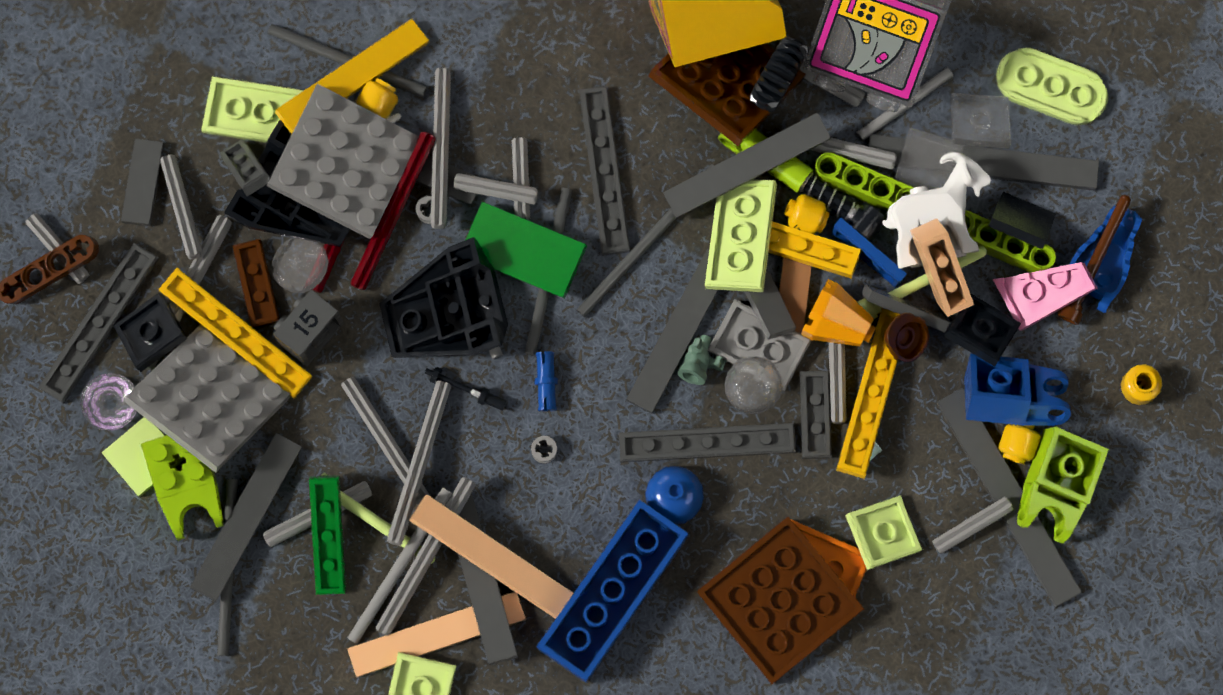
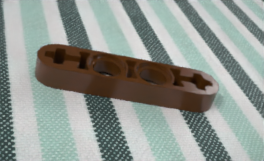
(49, 272)

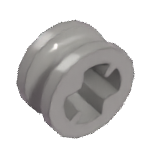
(423, 202)
(537, 455)

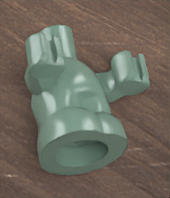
(698, 360)

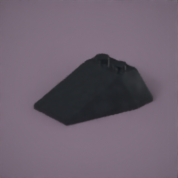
(277, 213)
(447, 307)

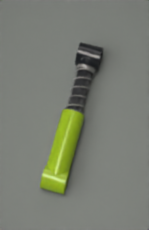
(800, 178)

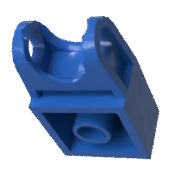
(1014, 393)

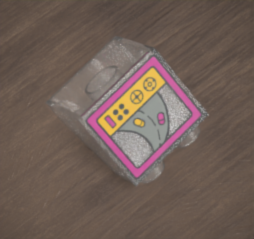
(876, 47)

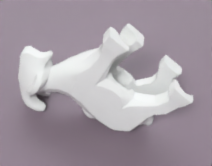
(943, 203)

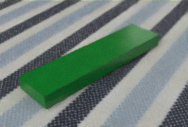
(327, 535)

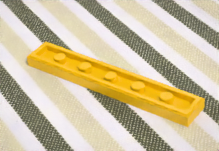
(360, 69)
(235, 332)
(869, 403)

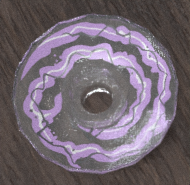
(95, 400)

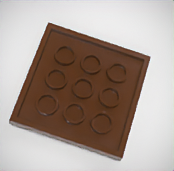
(721, 88)
(780, 600)

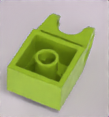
(181, 489)
(1056, 489)

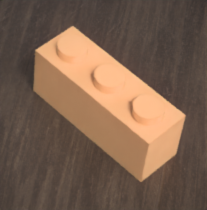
(942, 267)

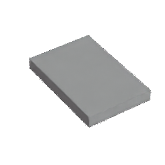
(743, 336)

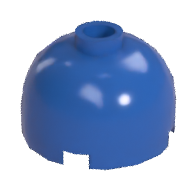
(675, 494)

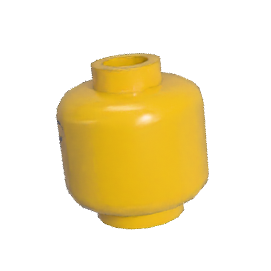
(378, 98)
(806, 214)
(1149, 379)
(1019, 443)

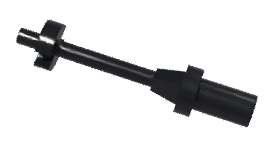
(485, 396)

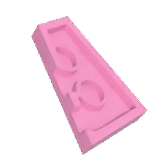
(1044, 292)

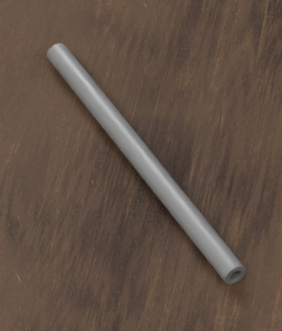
(393, 576)

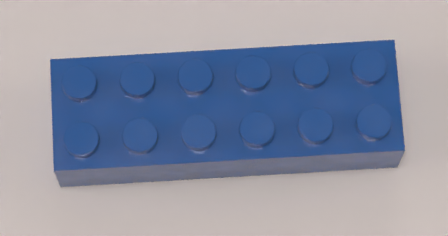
(612, 591)

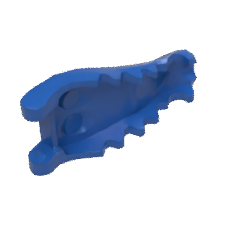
(1116, 262)

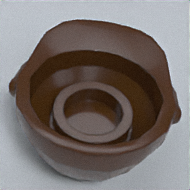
(907, 337)

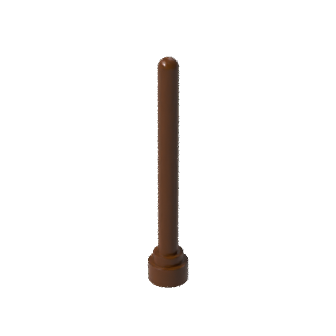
(1073, 312)

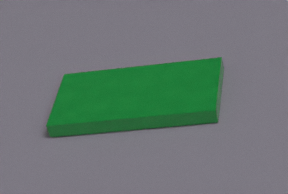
(527, 249)

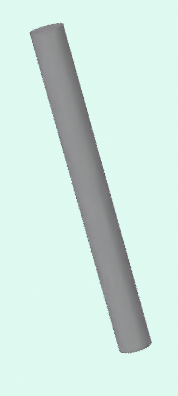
(887, 116)

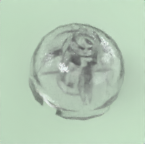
(753, 385)

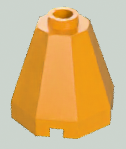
(838, 318)

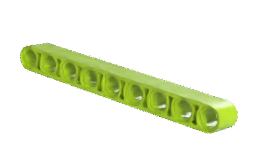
(897, 189)

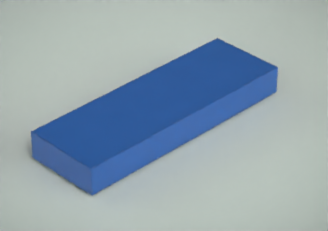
(869, 253)

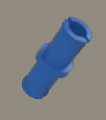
(546, 381)

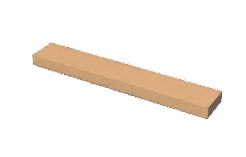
(491, 556)
(426, 637)

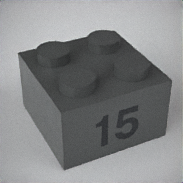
(308, 327)

